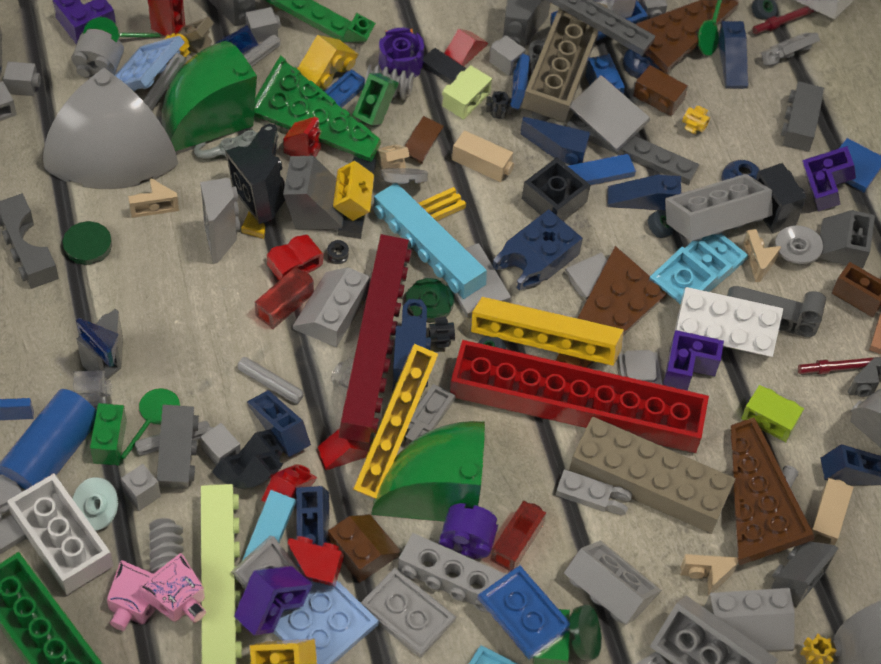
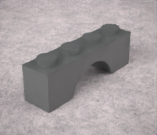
(35, 261)

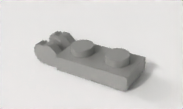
(592, 493)

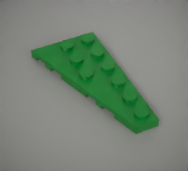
(291, 98)

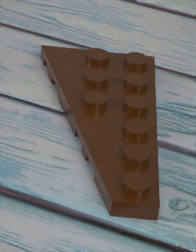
(678, 30)
(618, 298)
(764, 503)

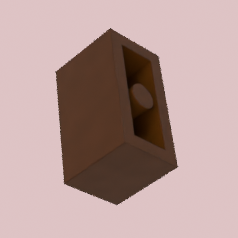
(660, 90)
(859, 289)

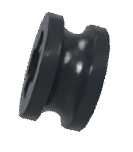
(338, 245)

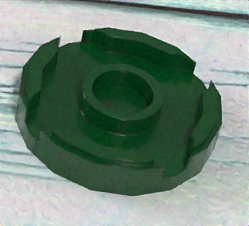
(87, 242)
(435, 295)
(587, 632)

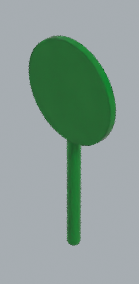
(110, 27)
(709, 33)
(151, 410)

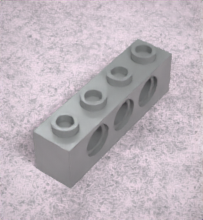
(446, 561)

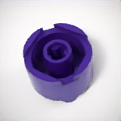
(401, 51)
(469, 531)

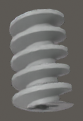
(405, 84)
(164, 542)

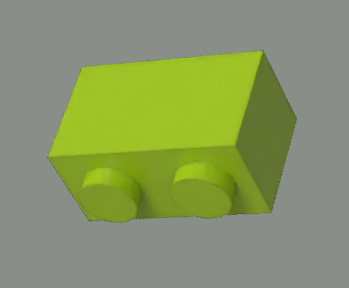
(773, 413)

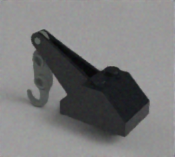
(253, 169)

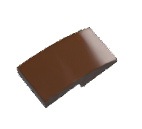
(423, 139)

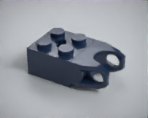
(540, 250)
(409, 333)

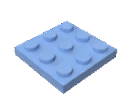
(148, 62)
(329, 617)

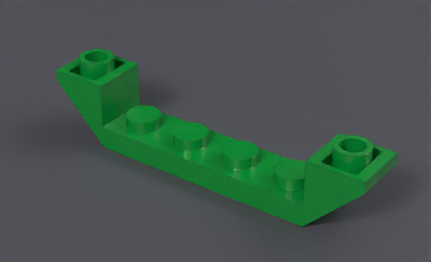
(327, 20)

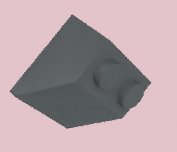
(804, 569)

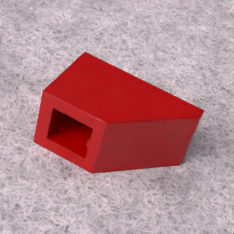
(303, 138)
(288, 480)
(319, 563)

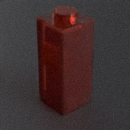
(284, 297)
(518, 535)

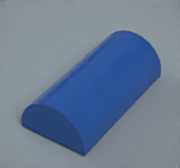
(49, 439)

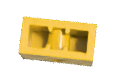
(353, 190)

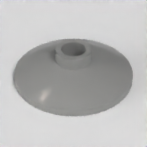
(799, 244)

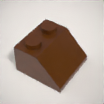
(363, 545)

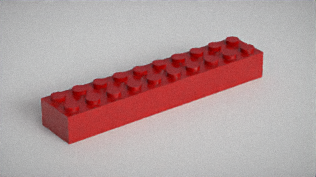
(577, 394)

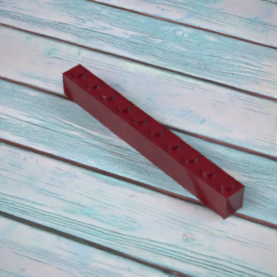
(374, 340)

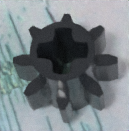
(499, 105)
(441, 332)

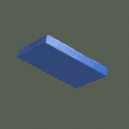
(524, 612)

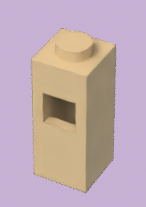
(483, 156)
(831, 511)

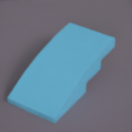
(699, 266)

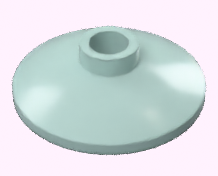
(88, 497)

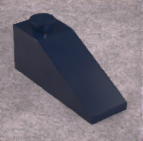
(733, 54)
(556, 140)
(644, 193)
(282, 421)
(852, 466)
(313, 514)

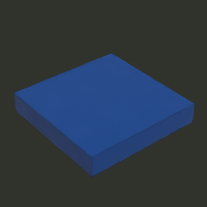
(866, 164)

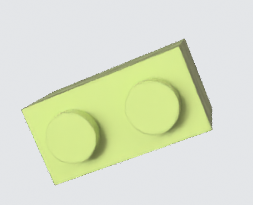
(466, 92)

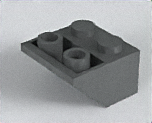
(847, 237)
(88, 356)

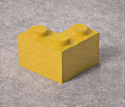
(325, 58)
(284, 652)

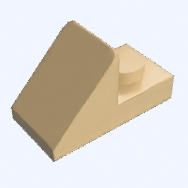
(392, 156)
(158, 202)
(760, 258)
(715, 568)

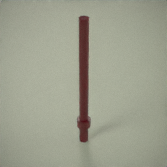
(774, 22)
(824, 366)

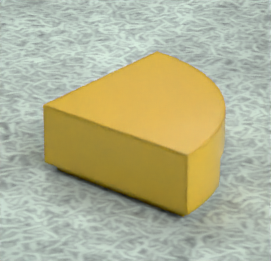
(252, 227)

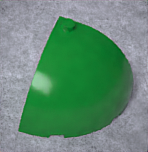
(210, 97)
(434, 474)

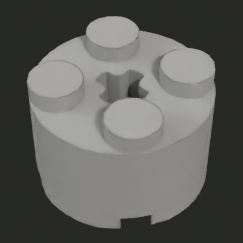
(96, 51)

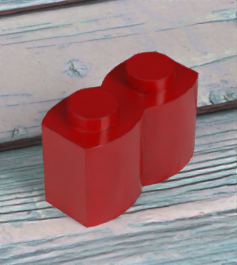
(298, 253)

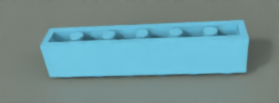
(430, 240)

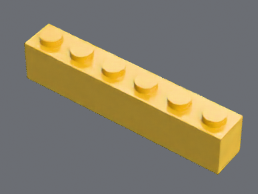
(547, 330)
(395, 420)

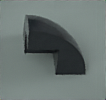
(253, 464)

